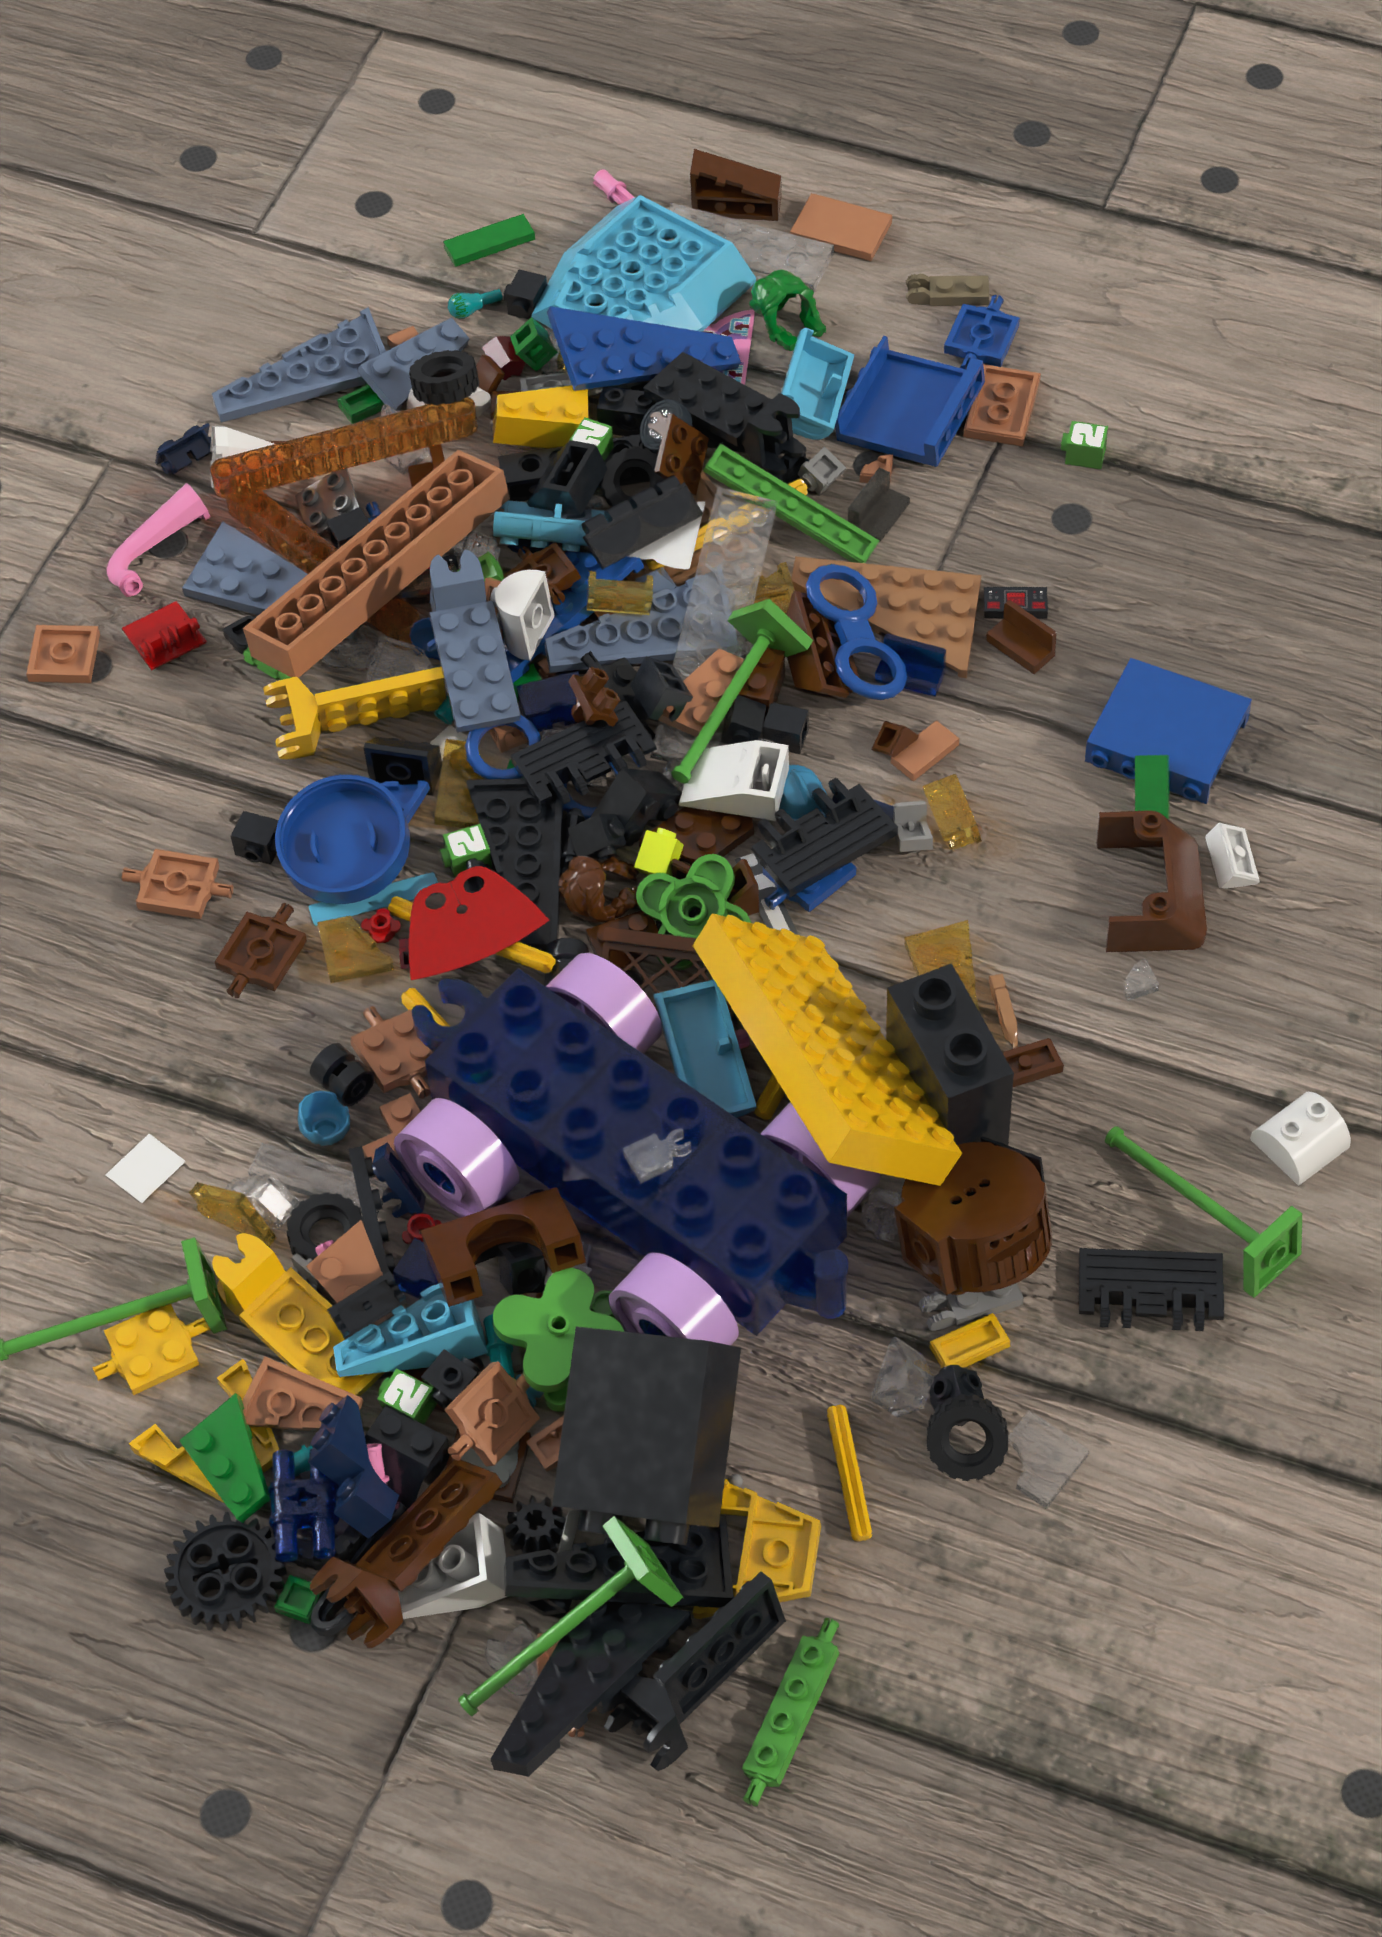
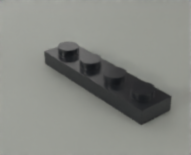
(369, 1204)

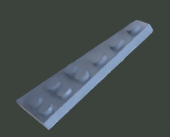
(305, 372)
(241, 574)
(624, 634)

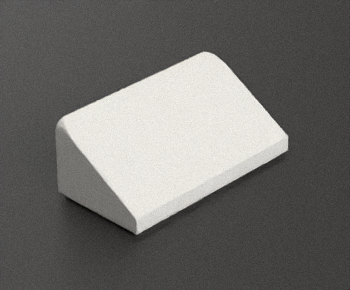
(1231, 856)

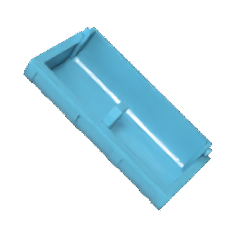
(816, 384)
(539, 526)
(705, 1045)

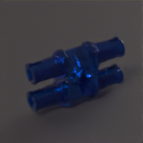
(289, 1515)

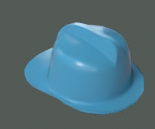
(797, 792)

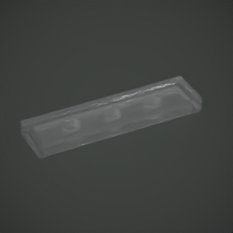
(307, 1174)

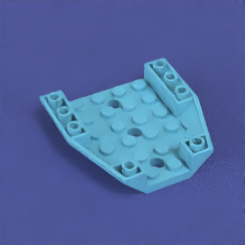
(677, 280)

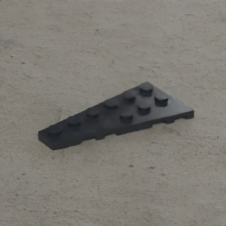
(524, 845)
(697, 1570)
(583, 1673)

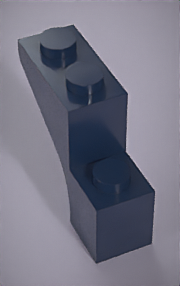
(343, 1457)

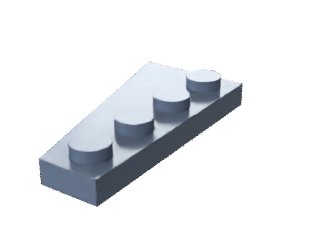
(389, 371)

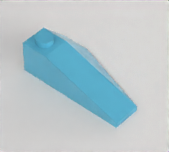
(413, 1337)

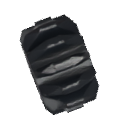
(531, 1516)

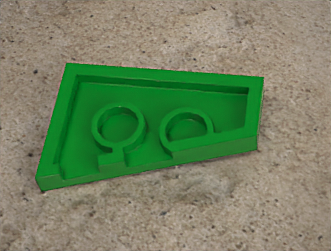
(227, 1458)

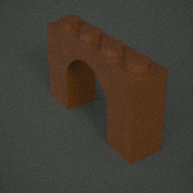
(535, 1219)

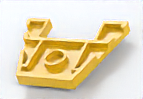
(160, 1451)
(775, 1542)

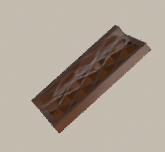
(655, 945)

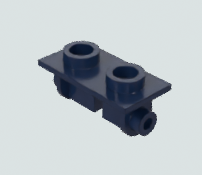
(175, 452)

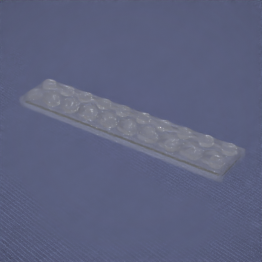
(722, 583)

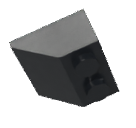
(403, 761)
(410, 1453)

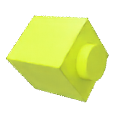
(657, 852)

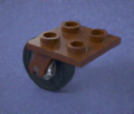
(679, 446)

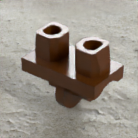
(593, 699)

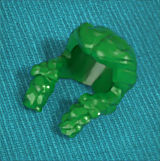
(772, 294)

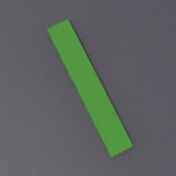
(792, 505)

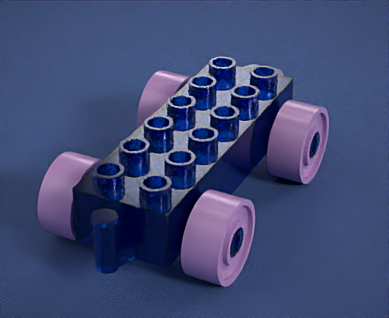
(560, 1091)

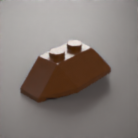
(816, 666)

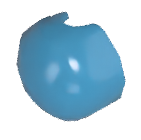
(323, 1118)

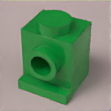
(533, 344)

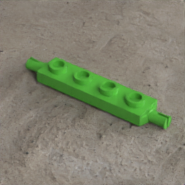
(790, 1711)

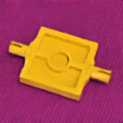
(151, 1348)

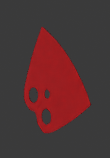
(448, 940)

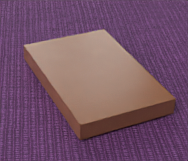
(847, 226)
(1003, 406)

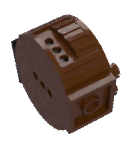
(983, 1222)

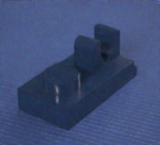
(401, 1184)

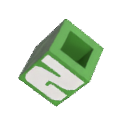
(595, 433)
(1085, 444)
(464, 845)
(407, 1396)

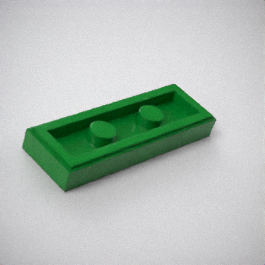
(489, 240)

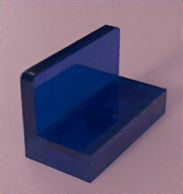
(923, 664)

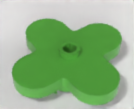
(673, 899)
(549, 1325)

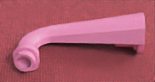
(170, 517)

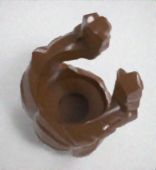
(584, 886)

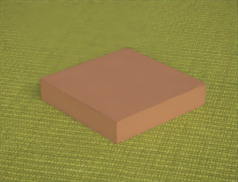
(63, 654)

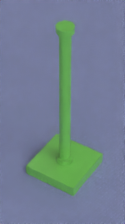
(765, 628)
(1266, 1253)
(199, 1286)
(639, 1565)

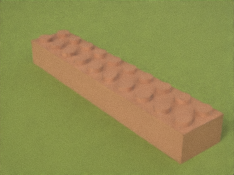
(376, 564)

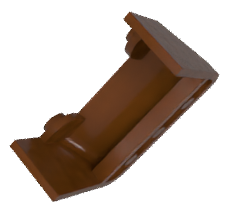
(1168, 918)

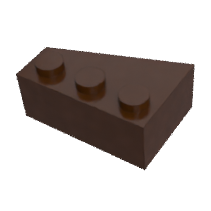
(734, 188)

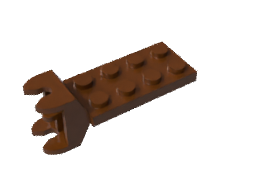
(405, 1551)

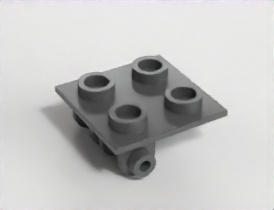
(326, 500)

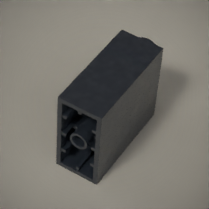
(951, 1055)
(646, 1431)

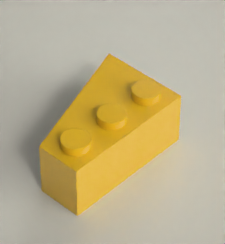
(539, 416)

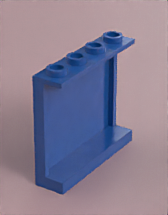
(908, 405)
(1170, 716)

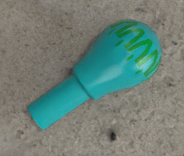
(465, 304)

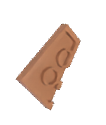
(707, 687)
(347, 1265)
(289, 1398)

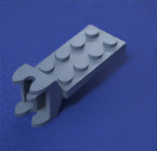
(470, 646)

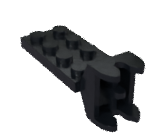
(731, 410)
(695, 1671)

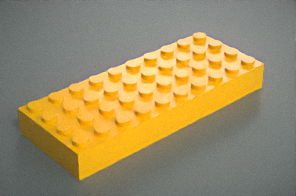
(826, 1051)

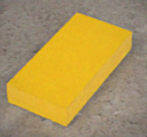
(970, 1342)

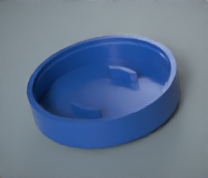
(342, 839)

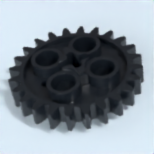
(232, 1600)

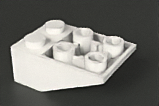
(739, 779)

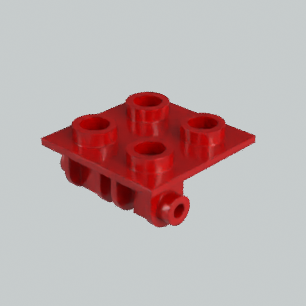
(164, 635)

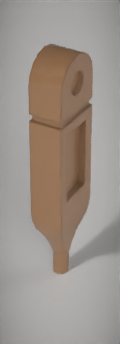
(1004, 1008)

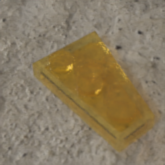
(454, 802)

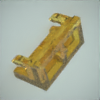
(619, 595)
(952, 812)

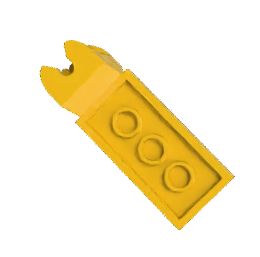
(349, 706)
(284, 1313)

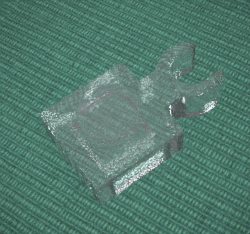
(652, 1157)

